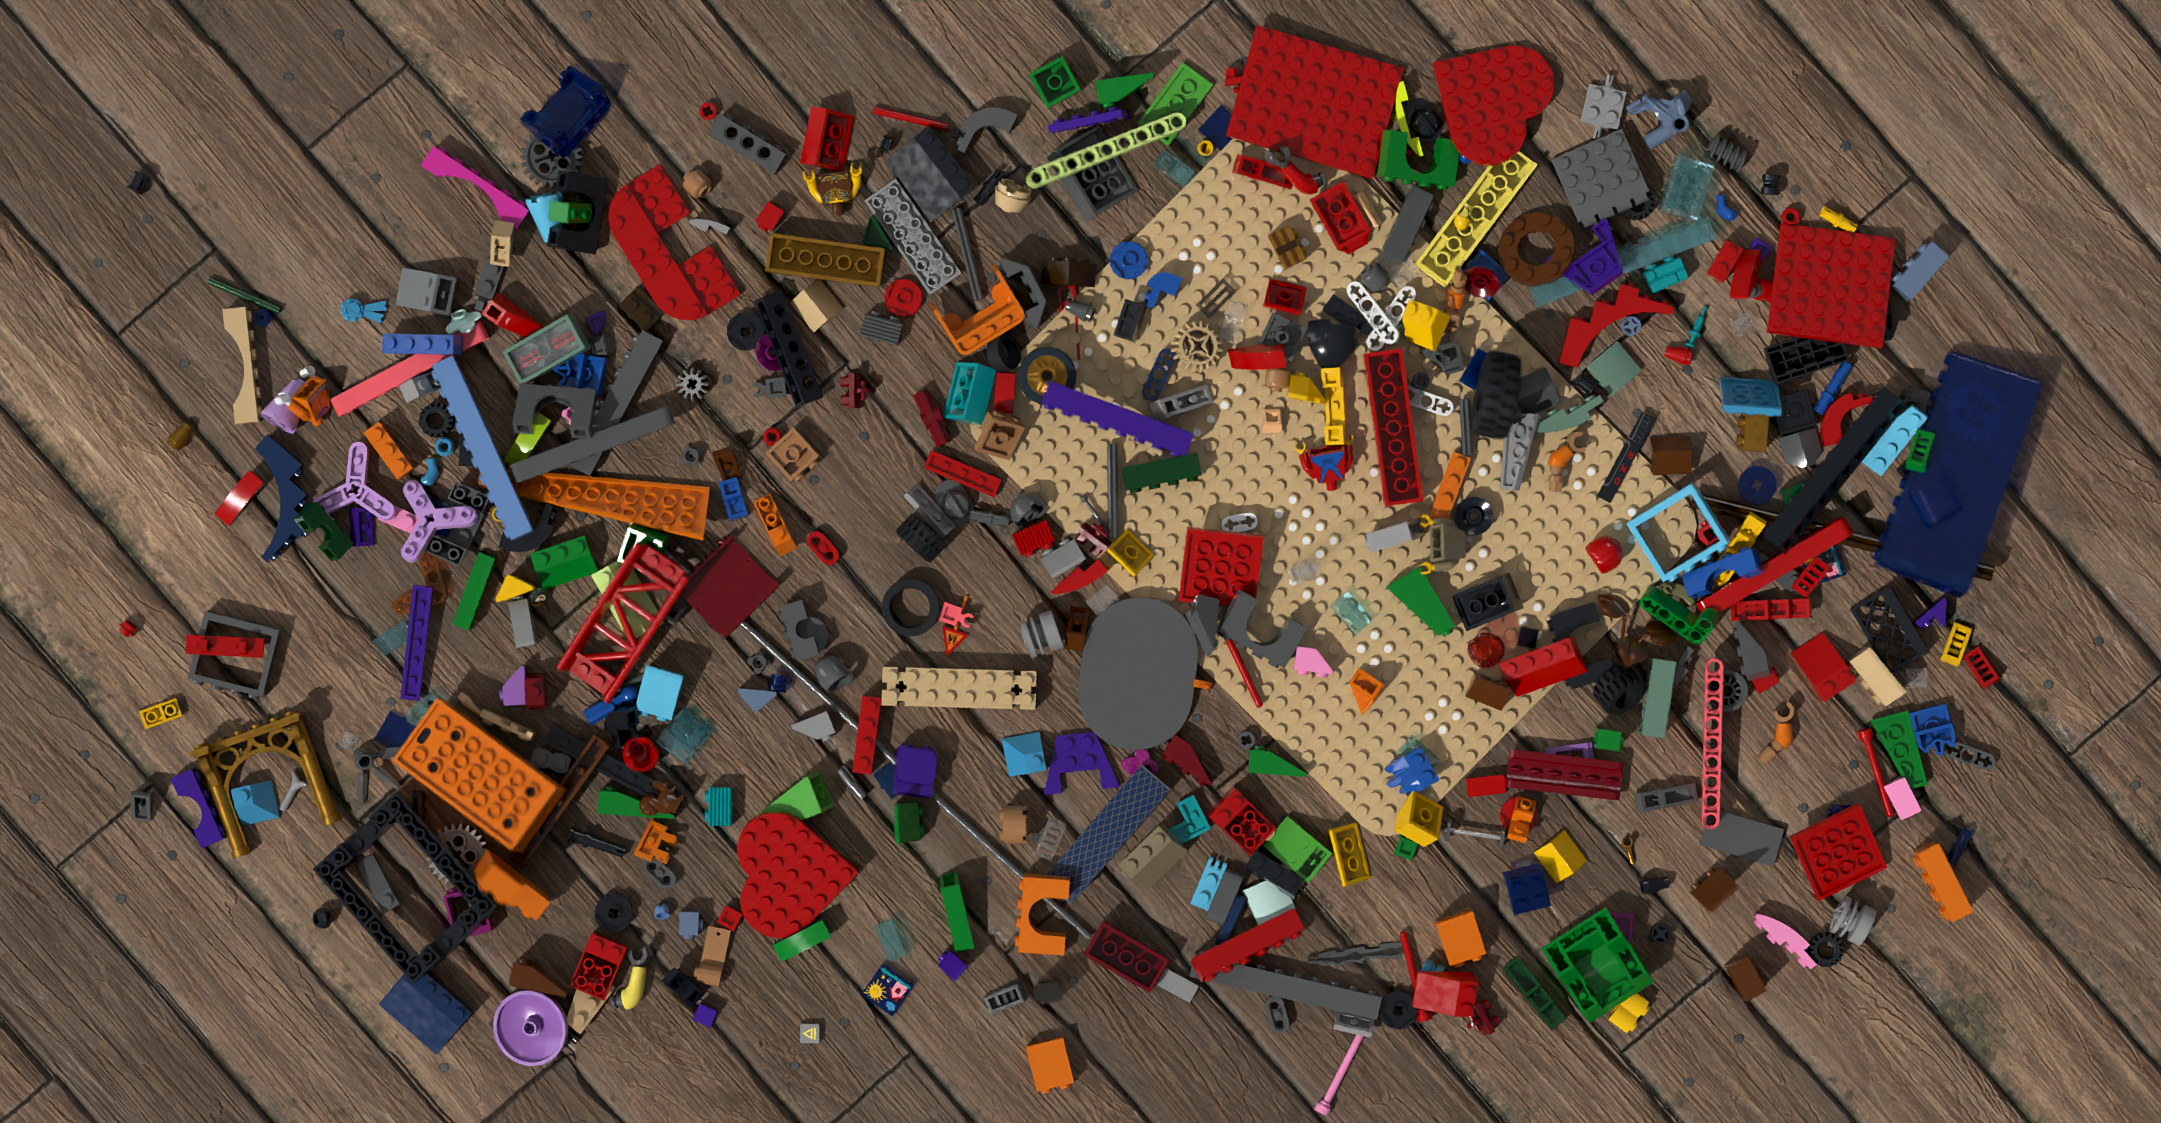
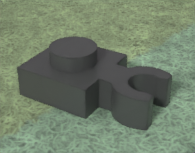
(774, 388)

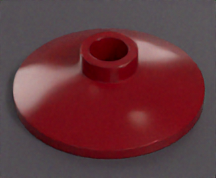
(1481, 282)

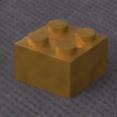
(1752, 432)

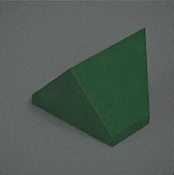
(875, 236)

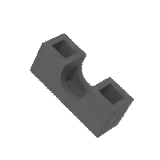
(801, 647)

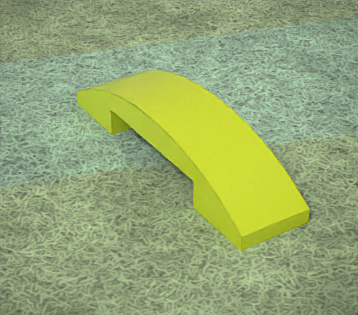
(1401, 96)

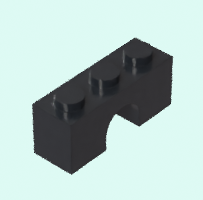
(1282, 878)

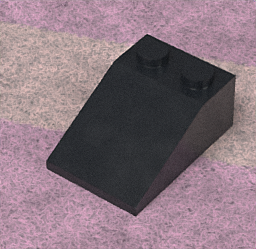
(1487, 601)

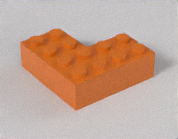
(509, 885)

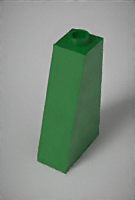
(1420, 598)
(956, 912)

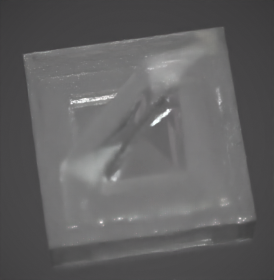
(1916, 678)

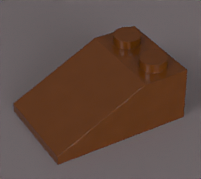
(1713, 889)
(532, 977)

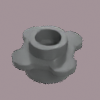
(686, 456)
(758, 657)

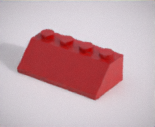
(1543, 666)

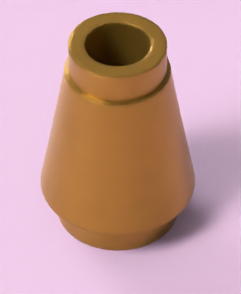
(179, 436)

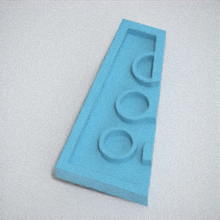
(1894, 439)

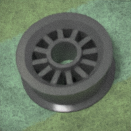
(1742, 696)

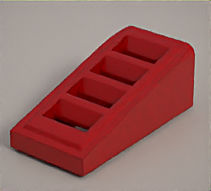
(1815, 580)
(1989, 682)

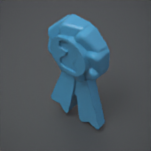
(353, 310)

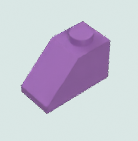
(513, 690)

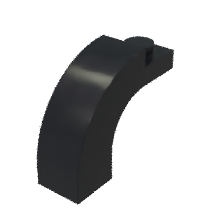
(535, 539)

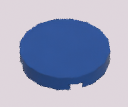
(1128, 260)

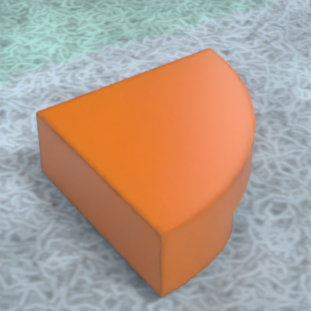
(1202, 684)

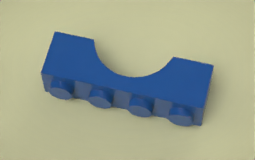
(422, 344)
(1701, 580)

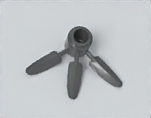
(380, 772)

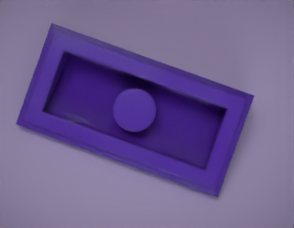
(361, 527)

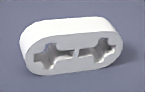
(1237, 518)

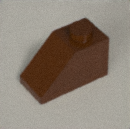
(1076, 628)

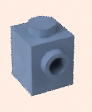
(690, 924)

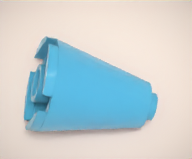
(539, 208)

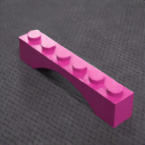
(444, 166)

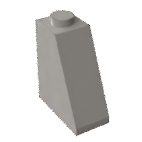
(1394, 535)
(522, 622)

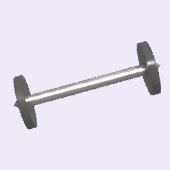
(1448, 830)

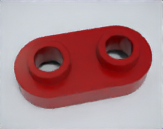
(822, 548)

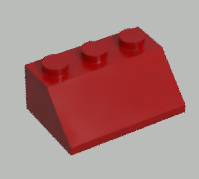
(827, 139)

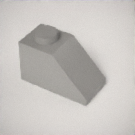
(816, 727)

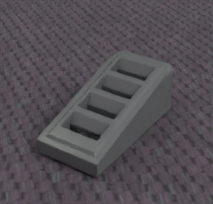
(1020, 991)

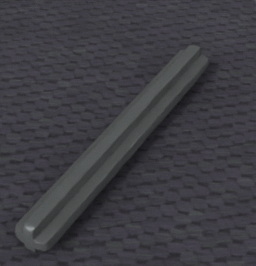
(967, 254)
(1112, 476)

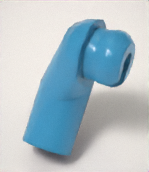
(432, 473)

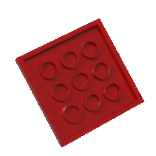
(1220, 564)
(1838, 851)

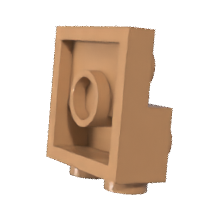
(999, 434)
(793, 455)

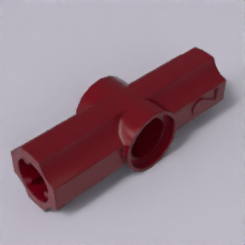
(932, 418)

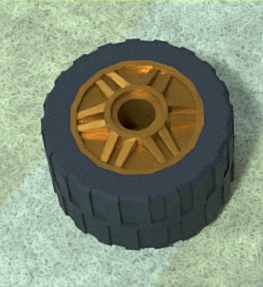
(1045, 360)

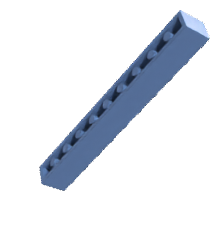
(482, 447)

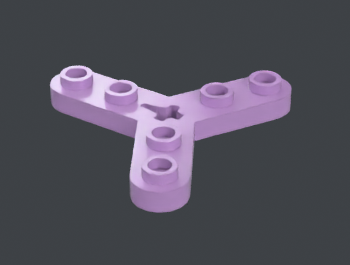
(357, 475)
(444, 519)

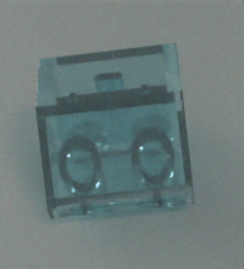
(684, 735)

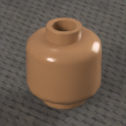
(697, 183)
(1277, 378)

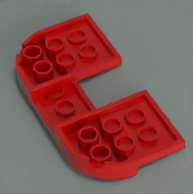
(636, 219)

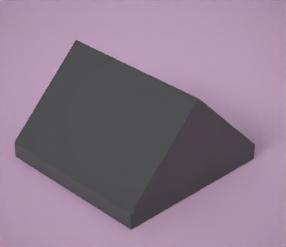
(1537, 392)

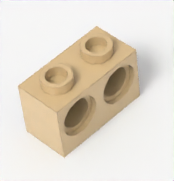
(502, 243)

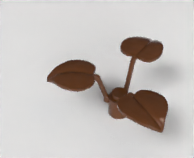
(1628, 648)

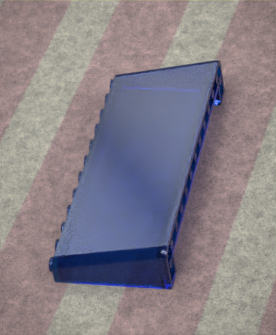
(1978, 431)

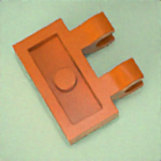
(651, 840)

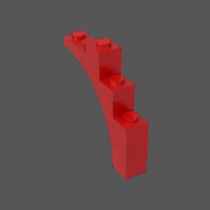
(1580, 333)

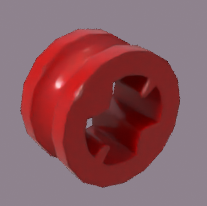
(705, 105)

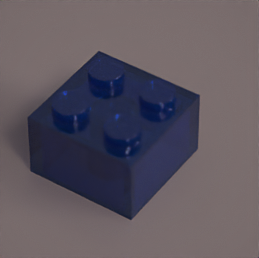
(1526, 889)

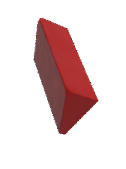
(1485, 785)

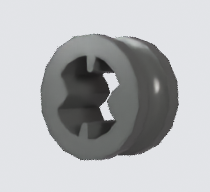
(1246, 746)

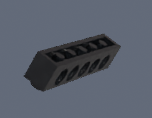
(780, 343)

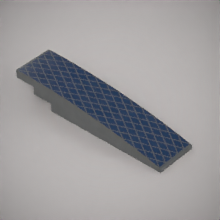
(1109, 830)

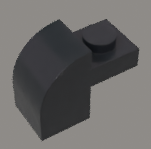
(620, 722)
(683, 985)

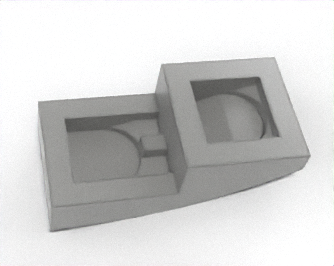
(705, 225)

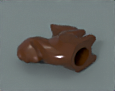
(666, 801)

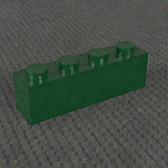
(1161, 471)

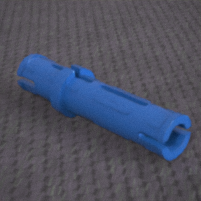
(1834, 385)

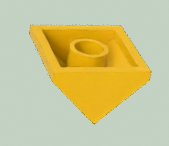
(1130, 553)
(513, 587)
(1560, 857)

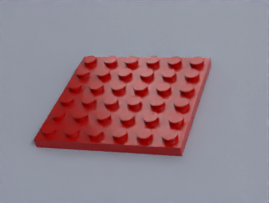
(1831, 285)

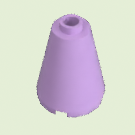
(280, 414)

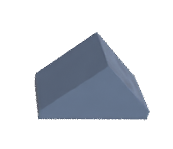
(756, 698)

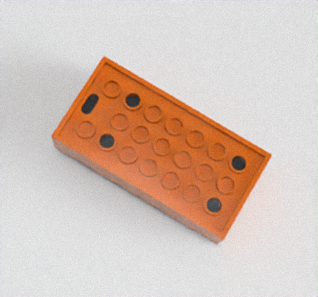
(479, 775)

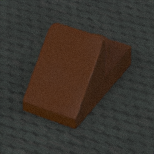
(726, 463)

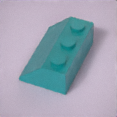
(969, 393)

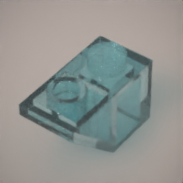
(1173, 168)

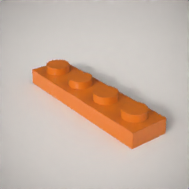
(1449, 486)

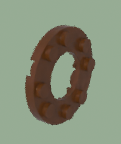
(1554, 267)

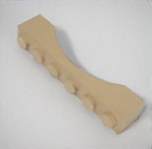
(246, 406)

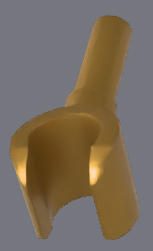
(1629, 850)

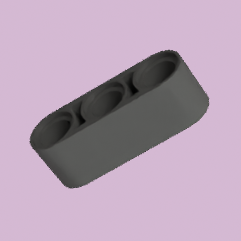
(1224, 896)

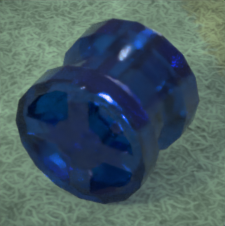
(778, 683)

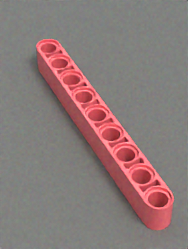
(399, 374)
(1716, 751)

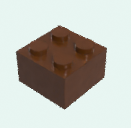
(1745, 977)

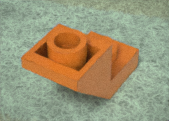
(1521, 819)

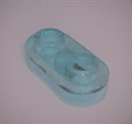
(421, 708)

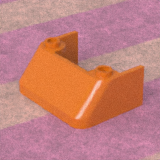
(987, 323)

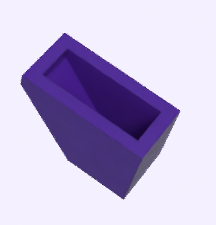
(952, 964)

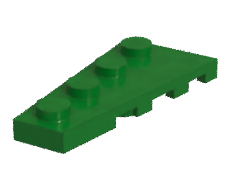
(1900, 742)

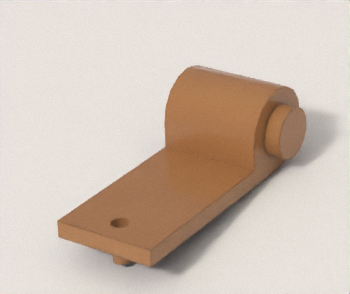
(713, 956)

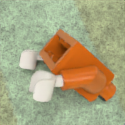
(310, 400)

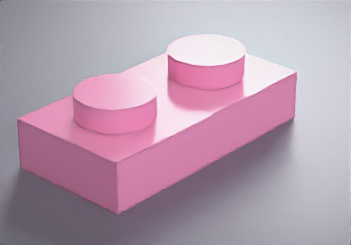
(403, 520)

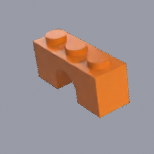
(389, 451)

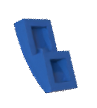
(733, 499)

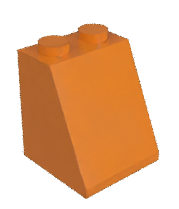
(1460, 938)

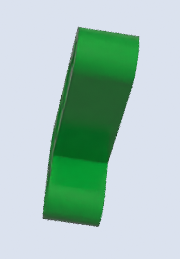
(1677, 616)

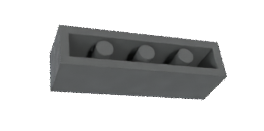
(1406, 226)

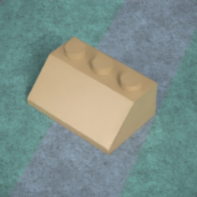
(1875, 676)

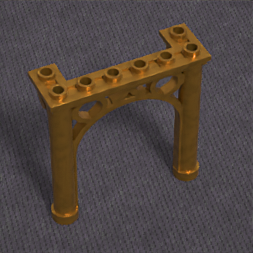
(221, 790)

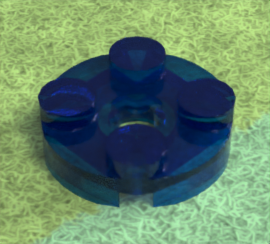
(1767, 489)

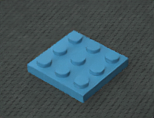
(1750, 396)

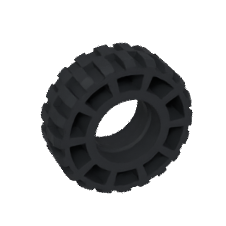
(1496, 395)

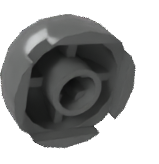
(1027, 508)

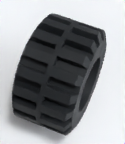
(921, 537)
(1619, 690)

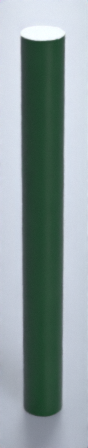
(244, 295)

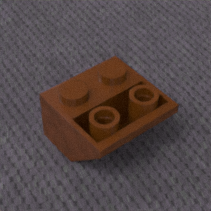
(1487, 692)

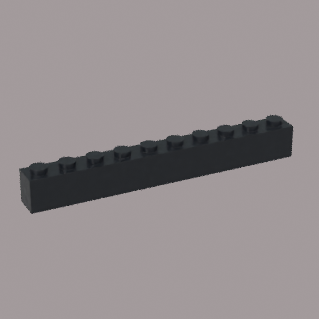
(1834, 470)

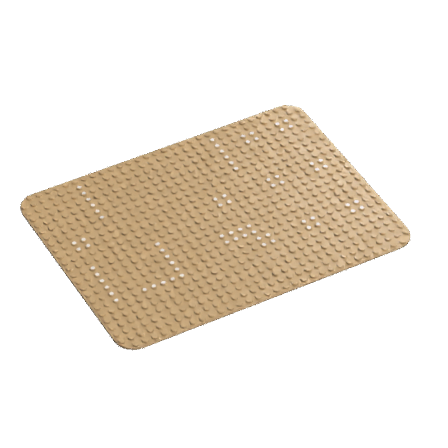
(1537, 535)

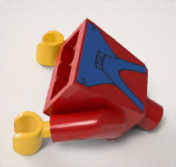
(1327, 463)

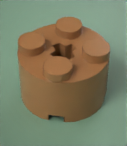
(1015, 824)

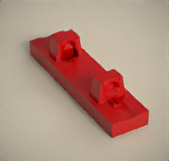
(225, 646)

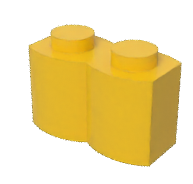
(1627, 1013)

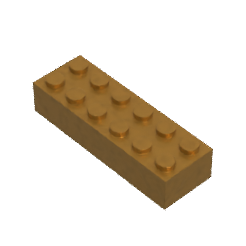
(825, 260)

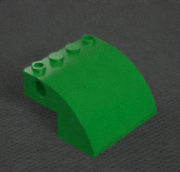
(1597, 965)

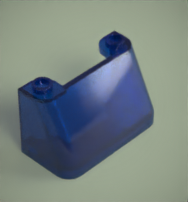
(569, 113)

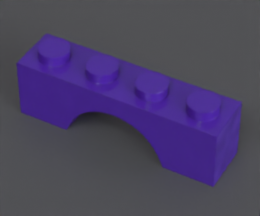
(190, 785)

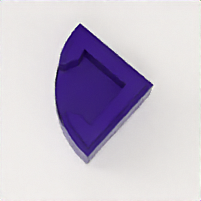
(596, 322)

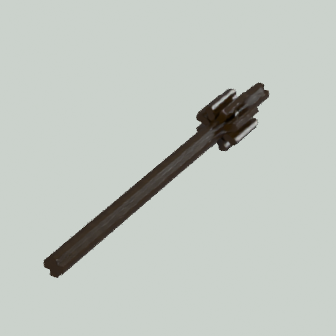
(1856, 540)

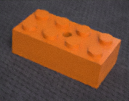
(1942, 881)

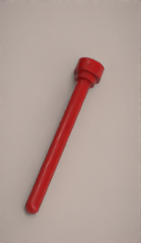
(1244, 672)
(1865, 736)
(1423, 1015)

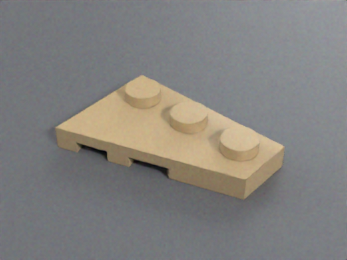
(508, 725)
(584, 1009)

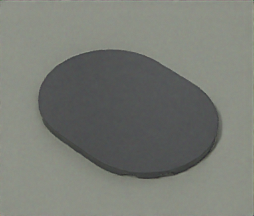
(1137, 673)

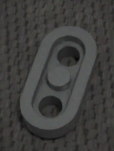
(658, 874)
(1277, 1014)

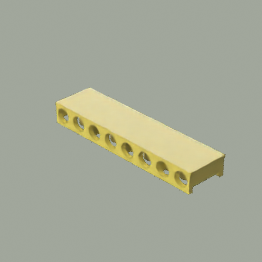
(1482, 207)

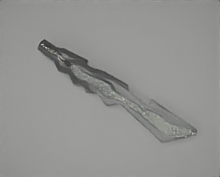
(1358, 954)

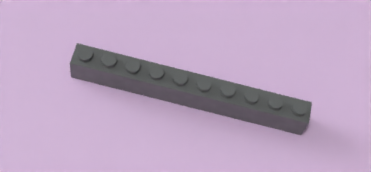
(1300, 989)

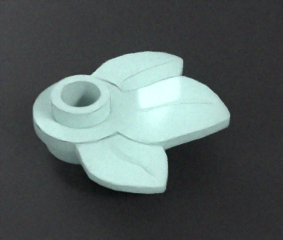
(462, 321)

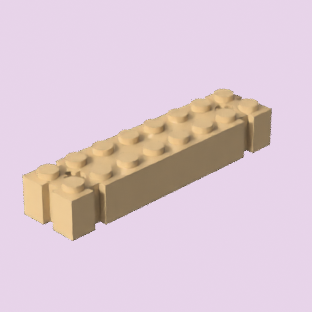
(959, 688)

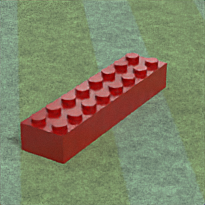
(1393, 427)

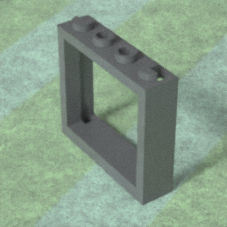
(235, 688)

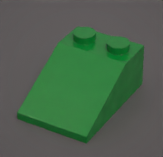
(1115, 90)
(907, 822)

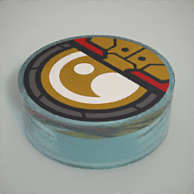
(538, 597)

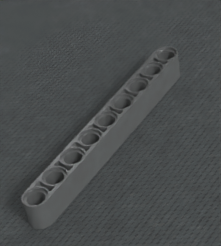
(598, 443)

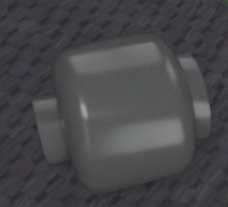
(1374, 277)

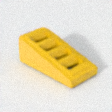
(1948, 658)

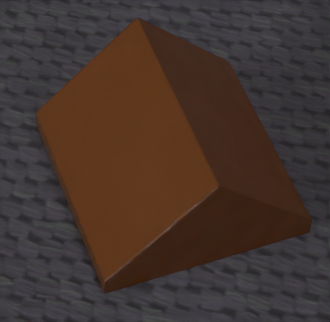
(1671, 455)

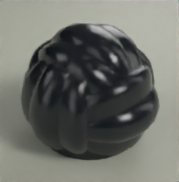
(322, 918)

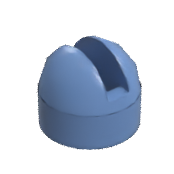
(661, 912)

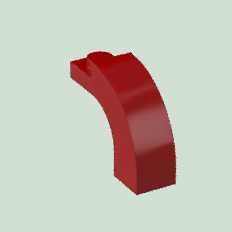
(1831, 421)

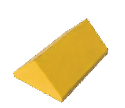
(1349, 854)

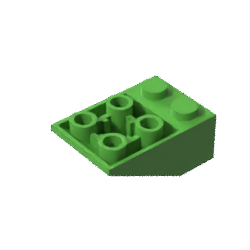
(1298, 849)

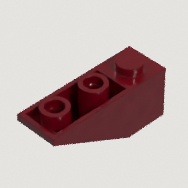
(1184, 755)

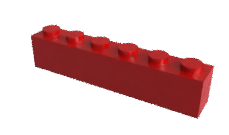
(1247, 945)

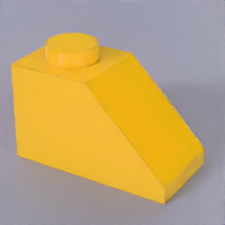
(1304, 389)

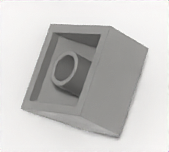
(1062, 558)

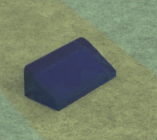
(1471, 373)

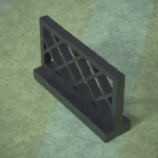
(1903, 620)

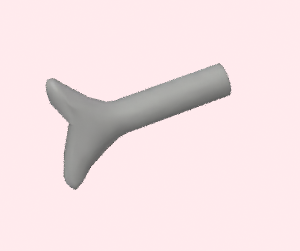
(295, 785)

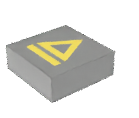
(809, 1033)

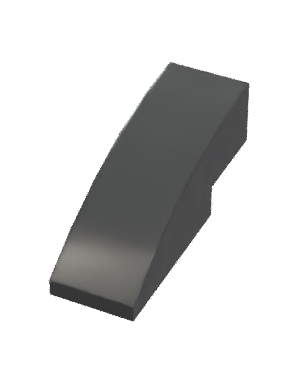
(1665, 797)

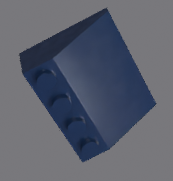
(426, 1010)

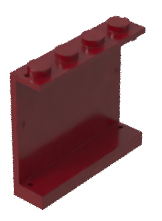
(727, 587)

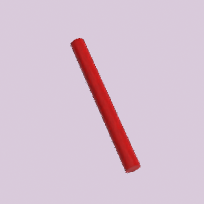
(910, 118)

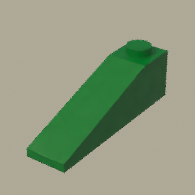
(619, 803)

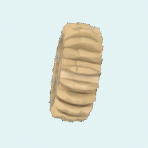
(1191, 341)

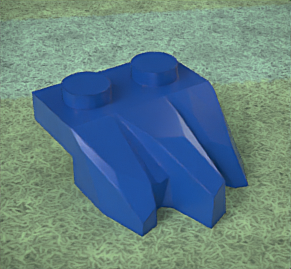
(583, 373)
(1933, 728)
(1411, 772)

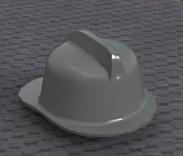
(954, 501)

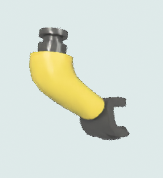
(634, 991)

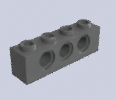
(720, 130)

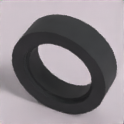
(887, 607)

